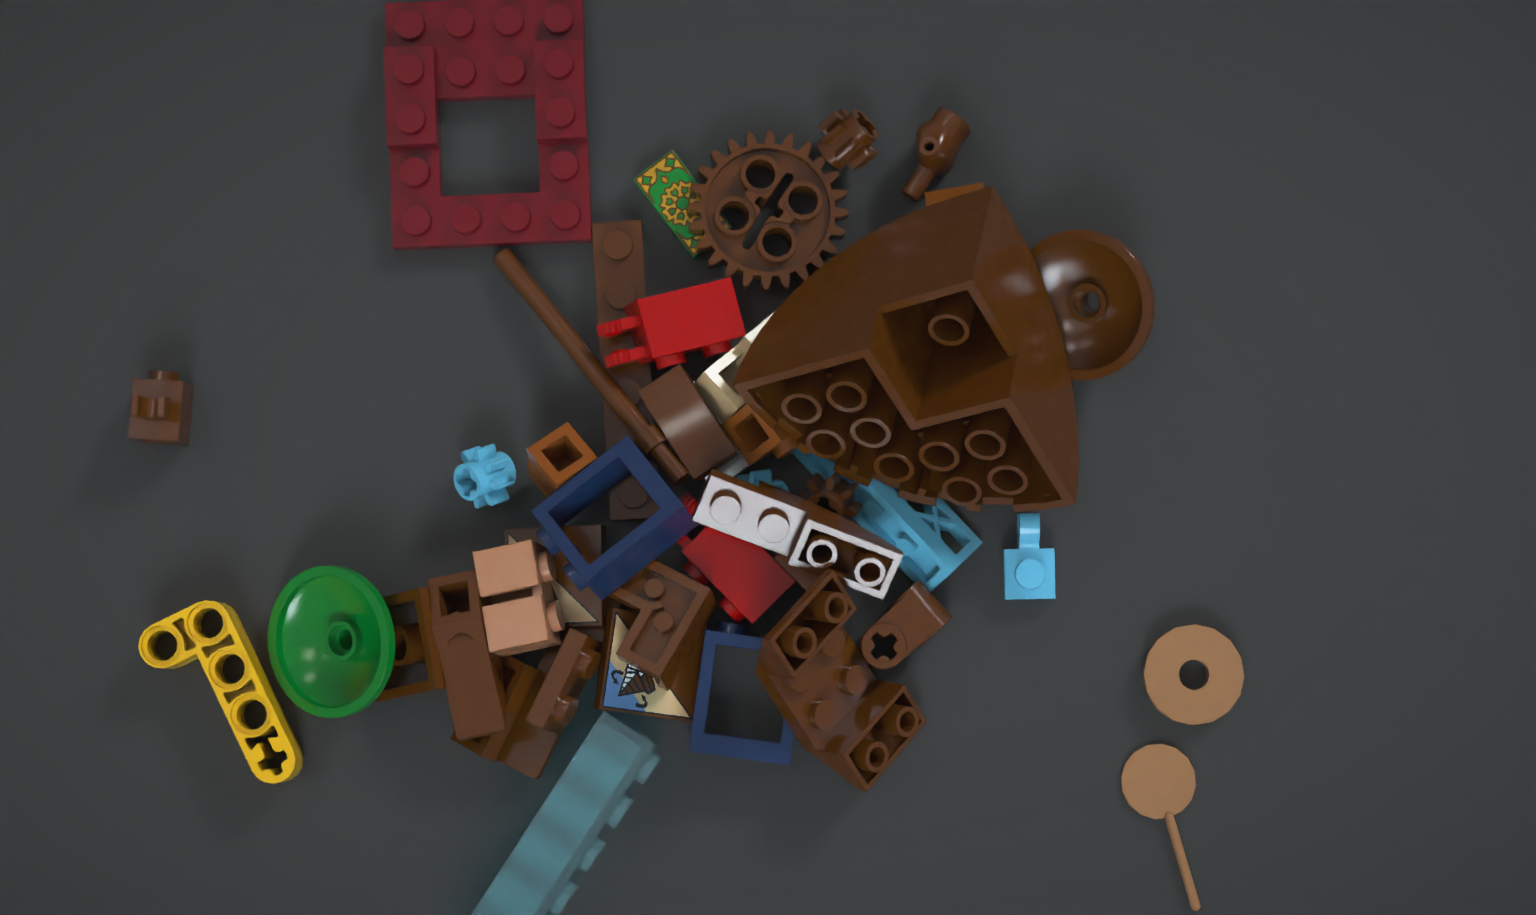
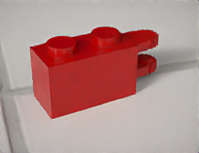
(677, 324)
(737, 568)

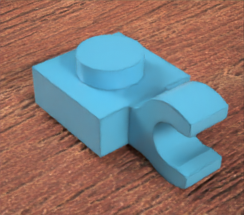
(1028, 570)

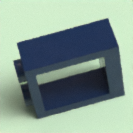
(633, 550)
(725, 745)

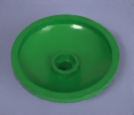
(314, 647)

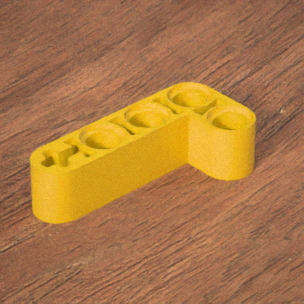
(234, 697)

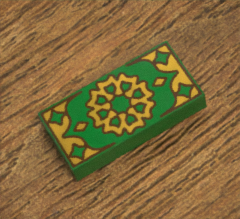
(667, 190)

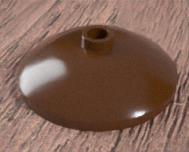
(1095, 262)

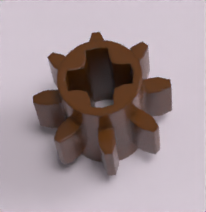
(848, 139)
(833, 494)

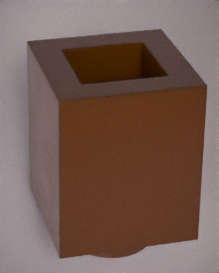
(160, 409)

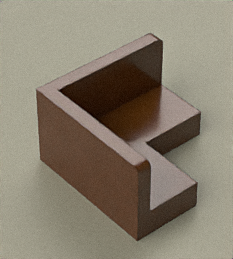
(668, 623)

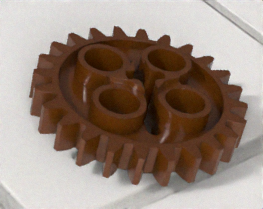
(729, 189)

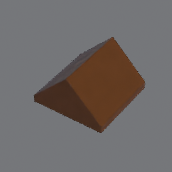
(416, 658)

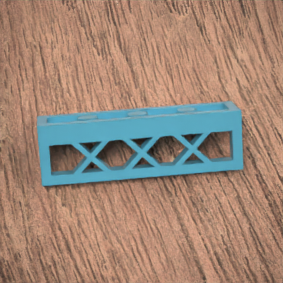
(913, 532)

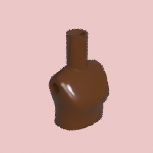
(936, 150)

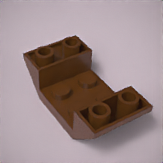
(830, 690)

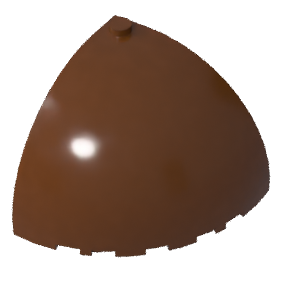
(927, 363)

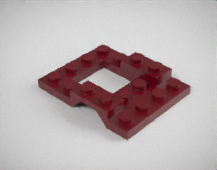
(486, 54)

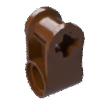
(909, 624)

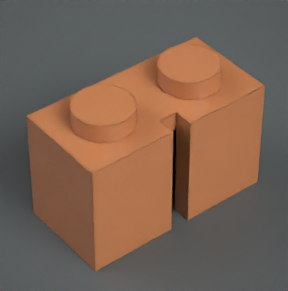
(521, 595)

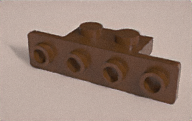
(553, 698)

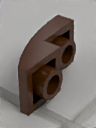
(688, 423)

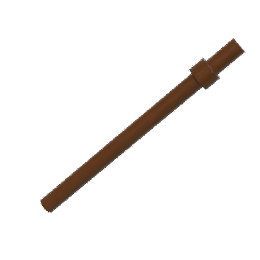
(648, 437)

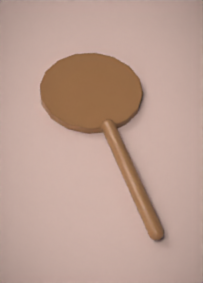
(1159, 785)

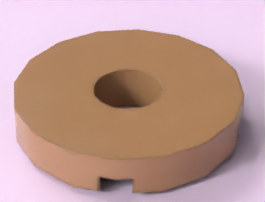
(1222, 669)

